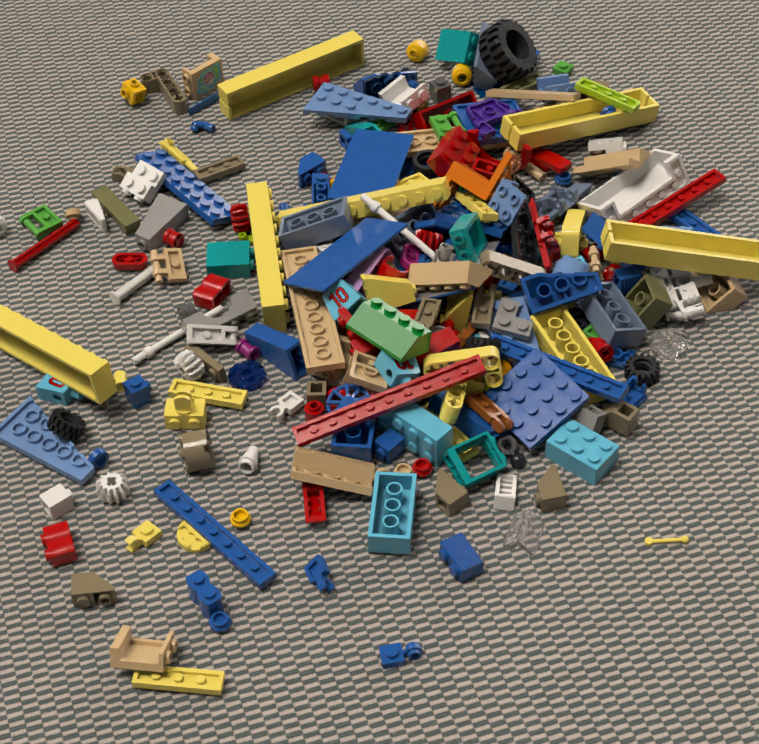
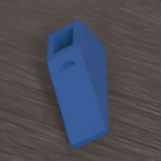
(319, 187)

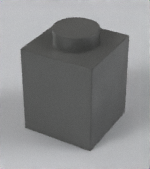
(439, 90)

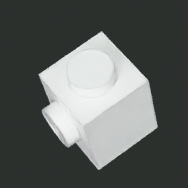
(57, 501)

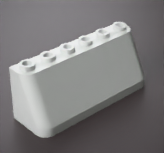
(638, 189)

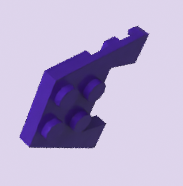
(486, 114)

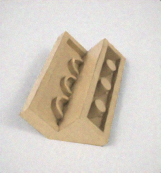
(612, 162)
(332, 470)

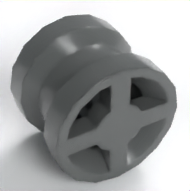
(186, 311)

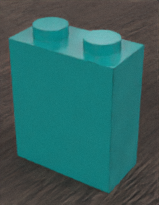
(457, 47)
(230, 259)

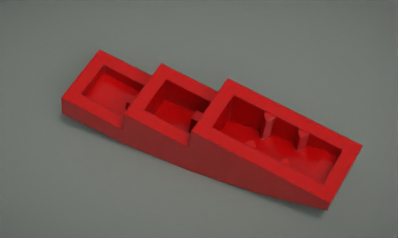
(549, 160)
(313, 503)

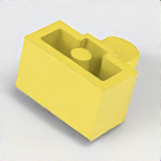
(185, 411)

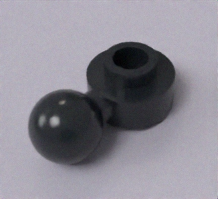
(517, 460)

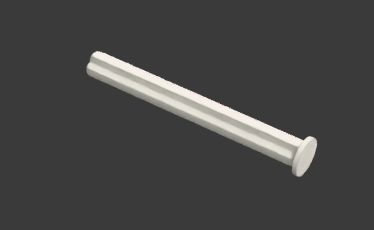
(133, 285)

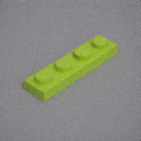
(607, 95)

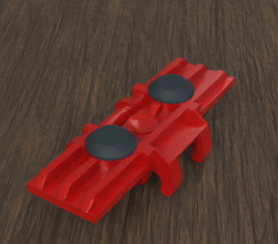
(545, 232)

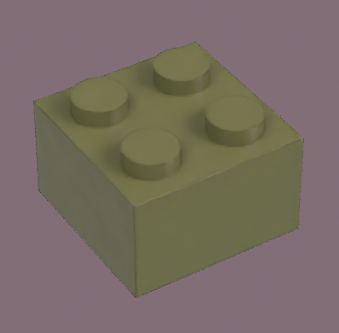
(649, 300)

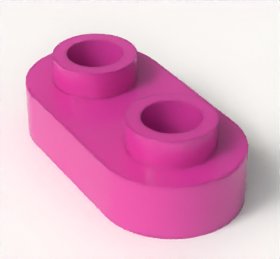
(409, 255)

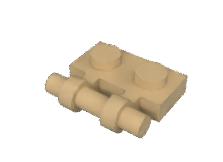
(174, 265)
(595, 265)

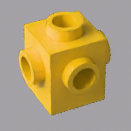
(133, 91)

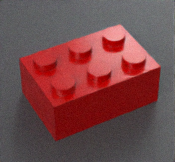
(454, 146)

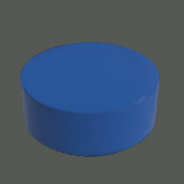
(98, 457)

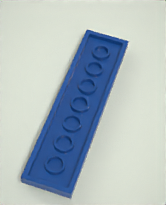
(188, 187)

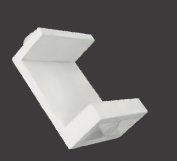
(401, 94)

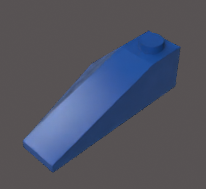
(376, 82)
(559, 289)

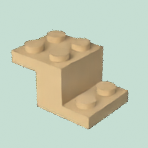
(362, 372)

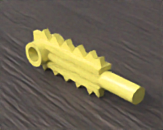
(168, 146)

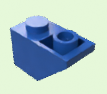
(310, 164)

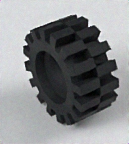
(474, 342)
(645, 363)
(66, 424)

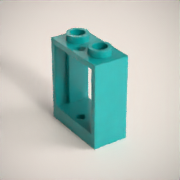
(470, 236)
(458, 469)

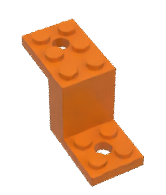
(484, 188)

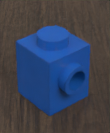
(137, 391)
(389, 446)

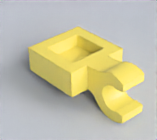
(143, 535)

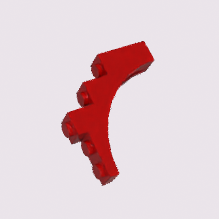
(441, 341)

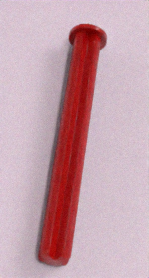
(43, 245)

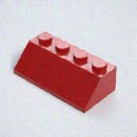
(421, 118)

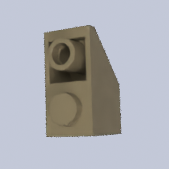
(317, 391)
(621, 417)
(449, 494)
(91, 590)

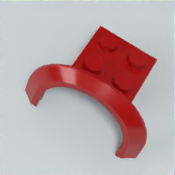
(486, 165)

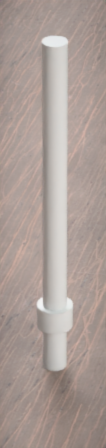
(376, 207)
(149, 351)

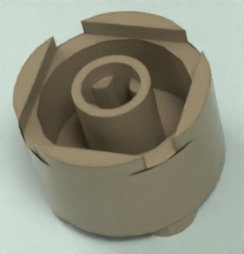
(197, 450)

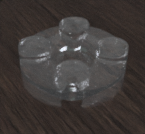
(672, 352)

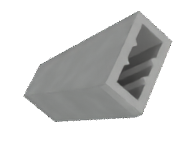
(162, 215)

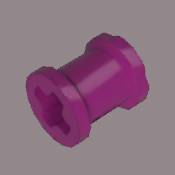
(249, 351)

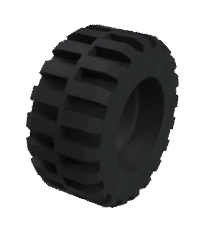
(507, 50)

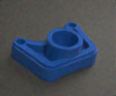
(619, 358)

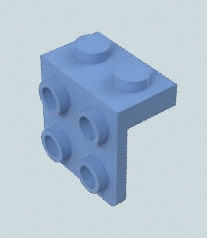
(507, 201)

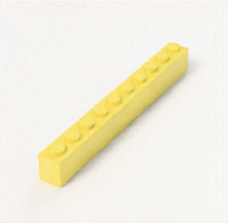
(391, 198)

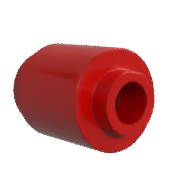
(313, 410)

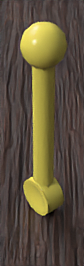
(649, 541)

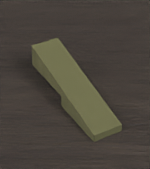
(117, 210)

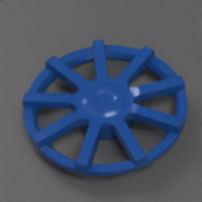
(345, 400)

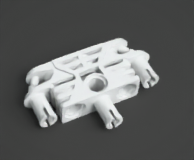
(682, 291)

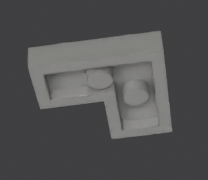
(507, 322)

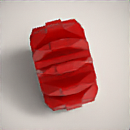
(240, 217)
(430, 238)

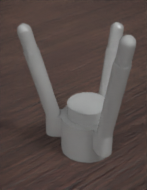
(444, 253)

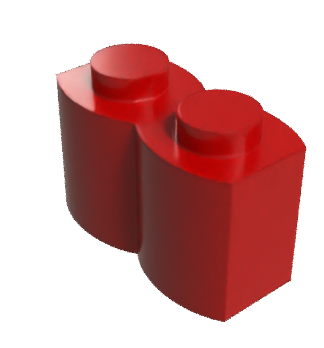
(211, 291)
(59, 544)

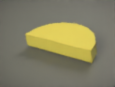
(190, 539)

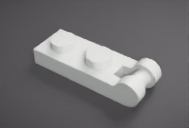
(211, 334)

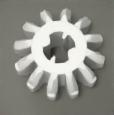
(189, 365)
(112, 487)

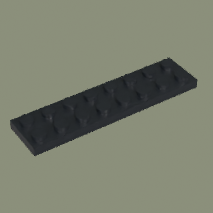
(523, 239)

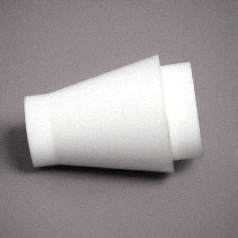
(248, 462)

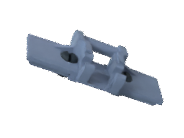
(566, 198)

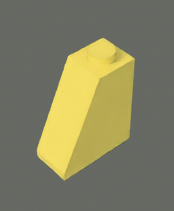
(390, 289)

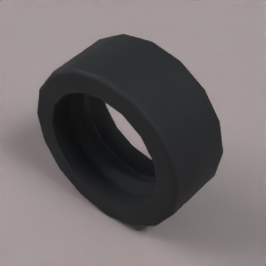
(422, 157)

